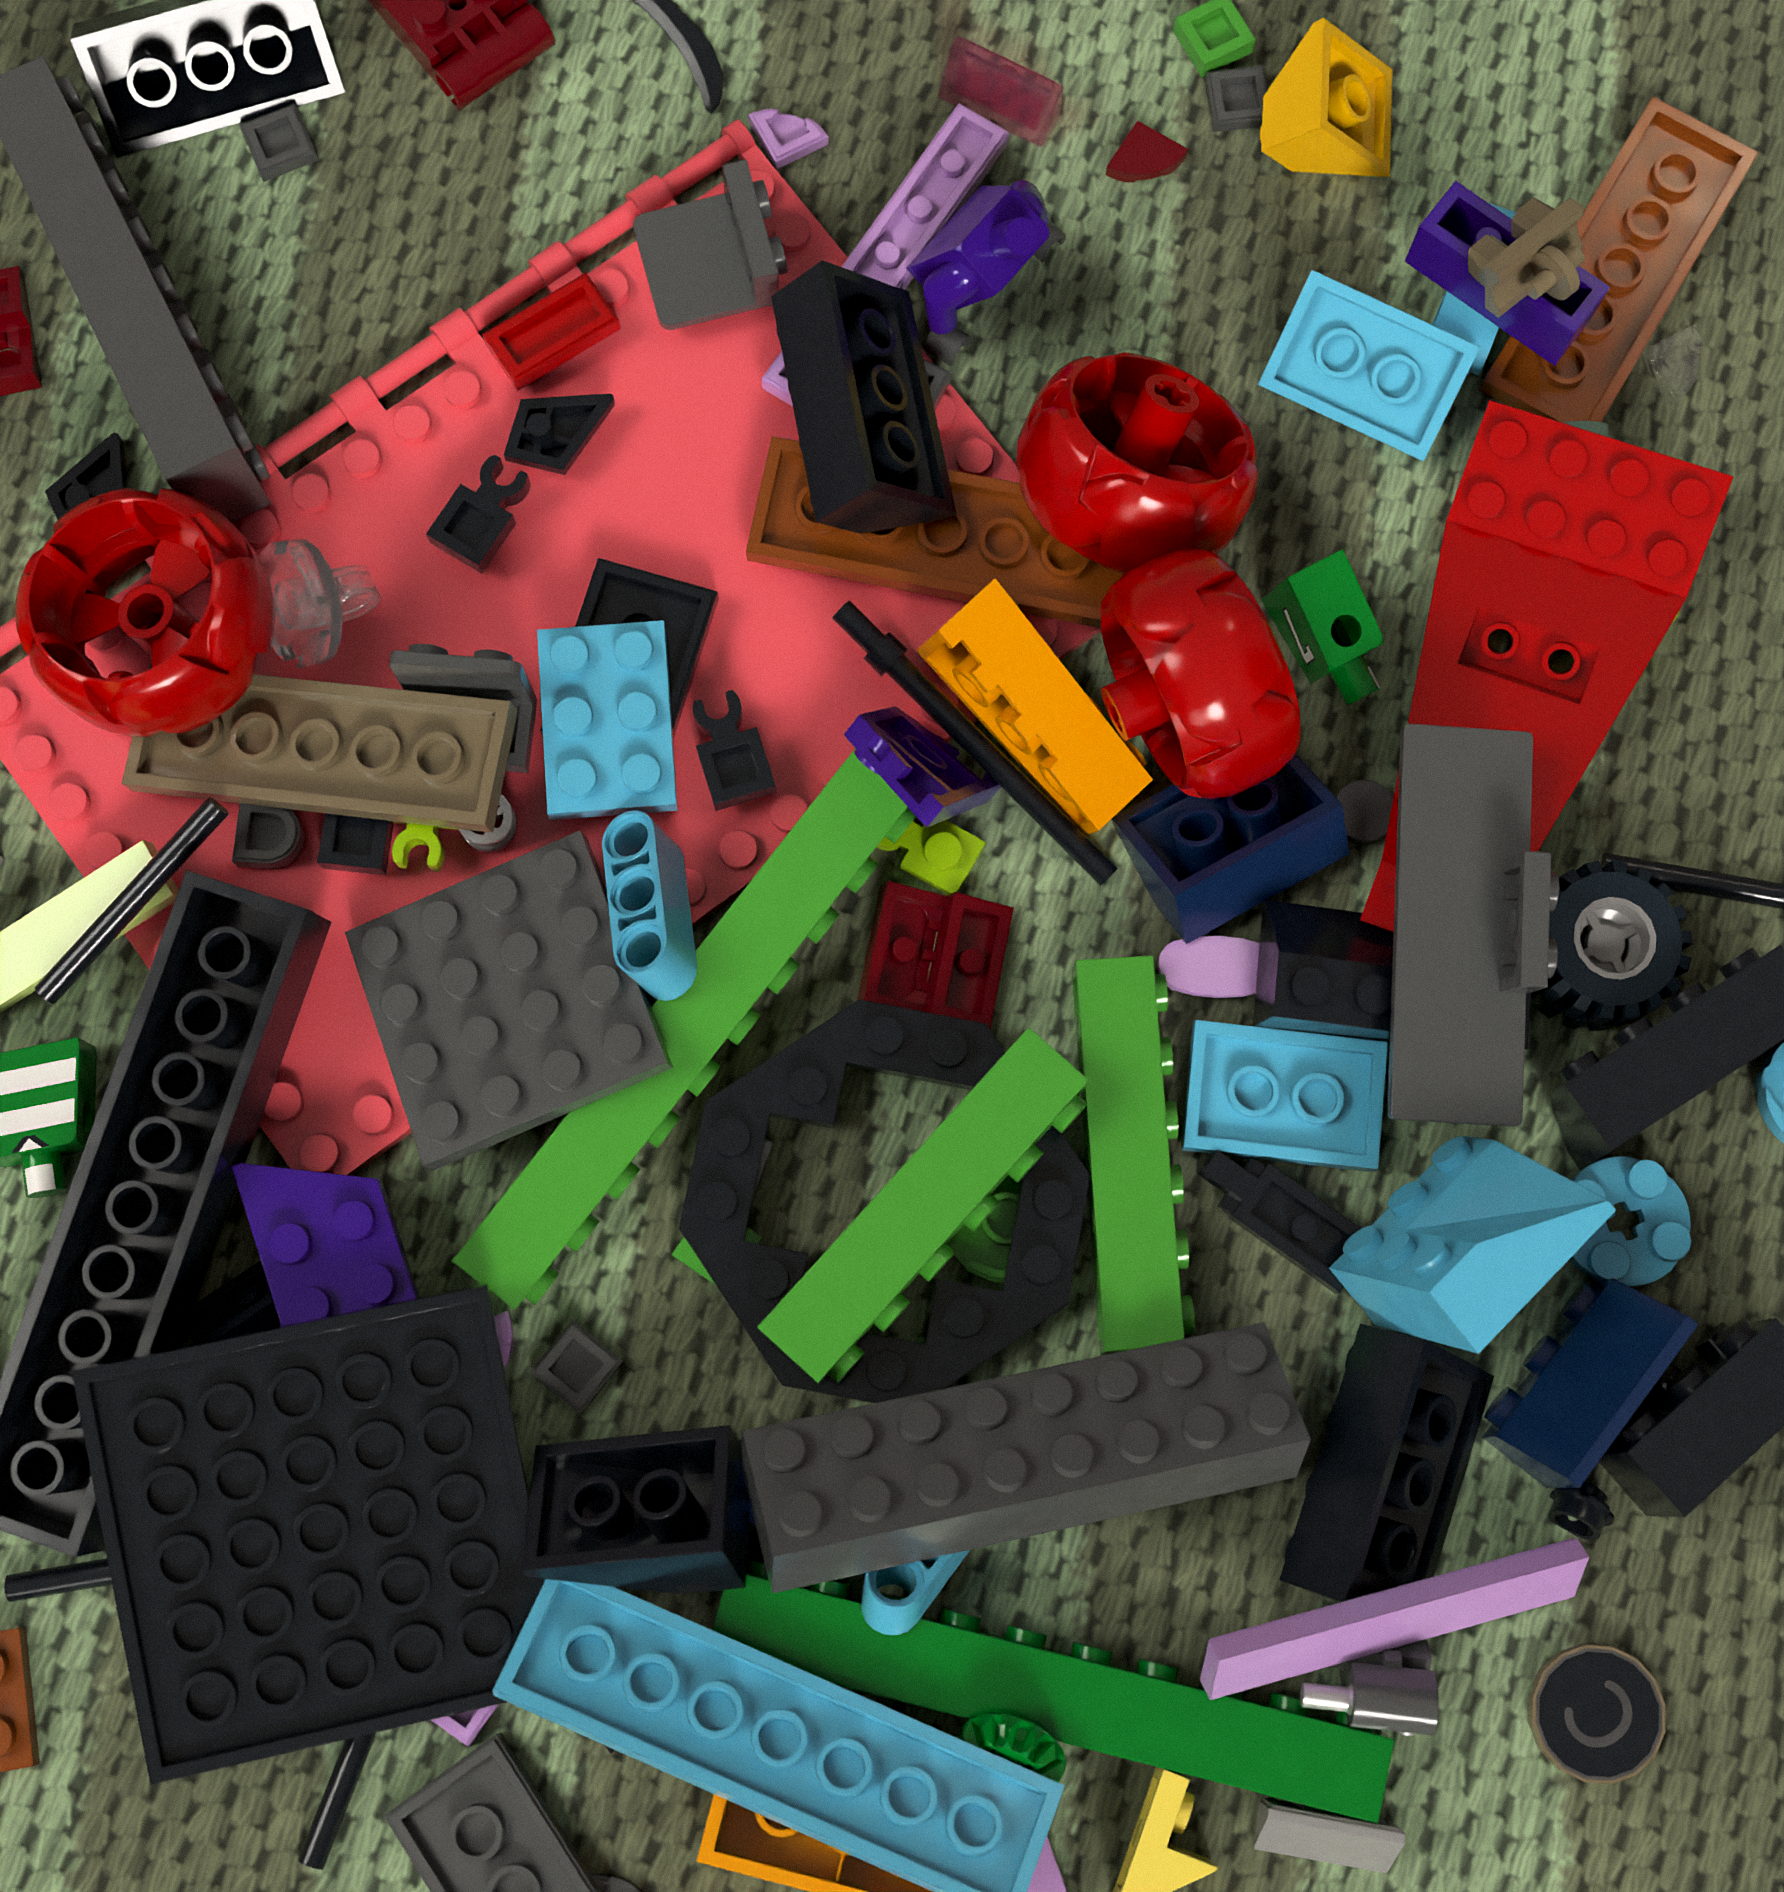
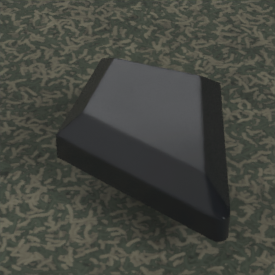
(555, 430)
(93, 475)

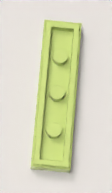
(45, 934)

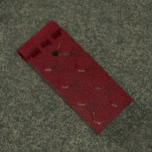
(468, 42)

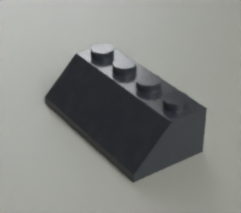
(202, 66)
(861, 401)
(1326, 973)
(1673, 1060)
(1387, 1467)

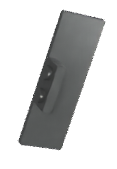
(1465, 925)

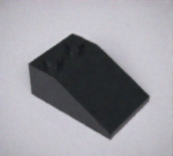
(641, 1512)

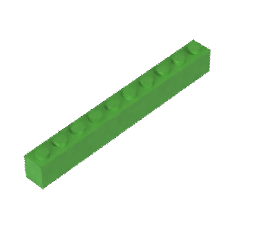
(735, 965)

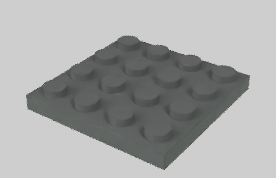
(505, 1001)

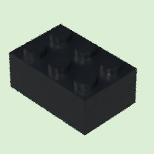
(1702, 1419)

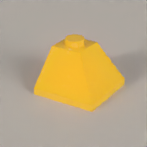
(1330, 108)

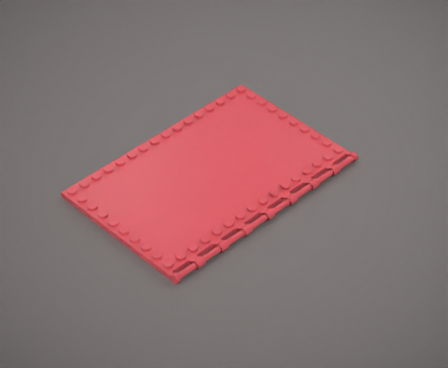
(655, 489)

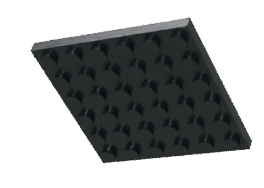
(311, 1528)

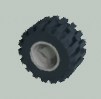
(1614, 947)

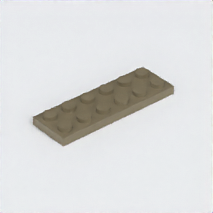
(340, 753)

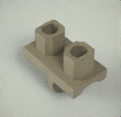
(1535, 263)

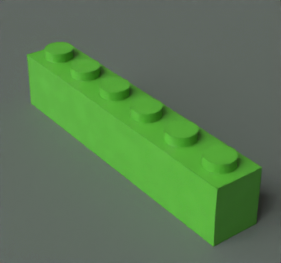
(1128, 1154)
(923, 1207)

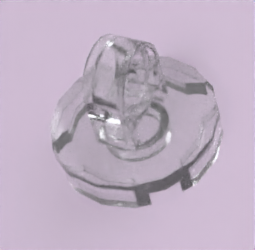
(313, 600)

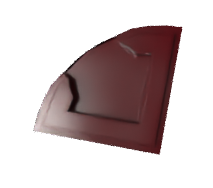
(1145, 155)

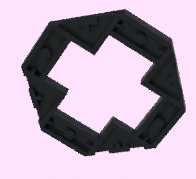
(806, 1087)

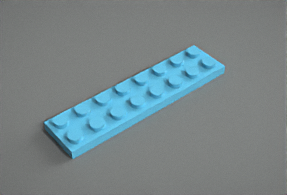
(779, 1740)

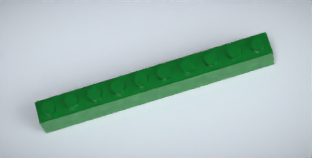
(1071, 1696)

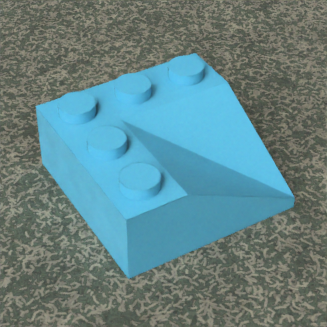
(1467, 1243)

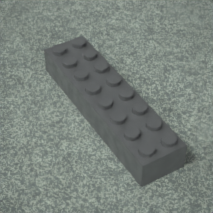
(128, 293)
(1020, 1455)

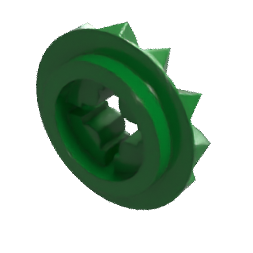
(1016, 1742)

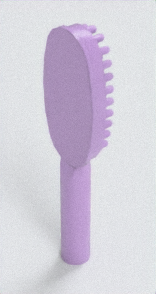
(1211, 966)

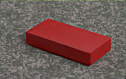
(551, 331)

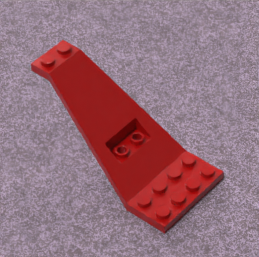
(1568, 551)

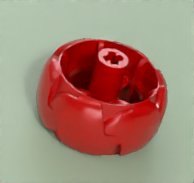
(1135, 461)
(195, 664)
(1198, 674)

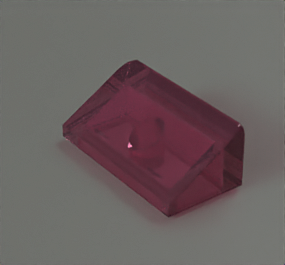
(1001, 91)

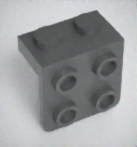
(711, 253)
(486, 675)

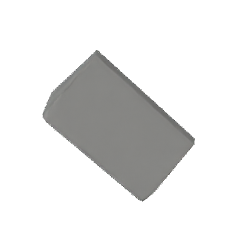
(1327, 1836)

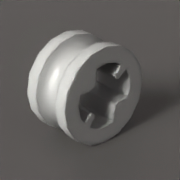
(501, 836)

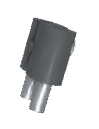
(1383, 1691)

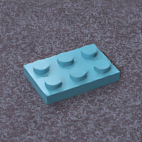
(1368, 365)
(606, 720)
(1284, 1096)

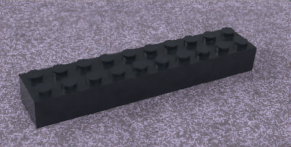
(151, 1185)

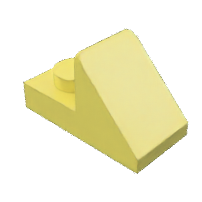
(1150, 1860)

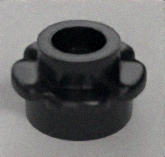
(1584, 1504)

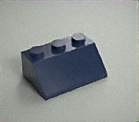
(1232, 852)
(1585, 1382)

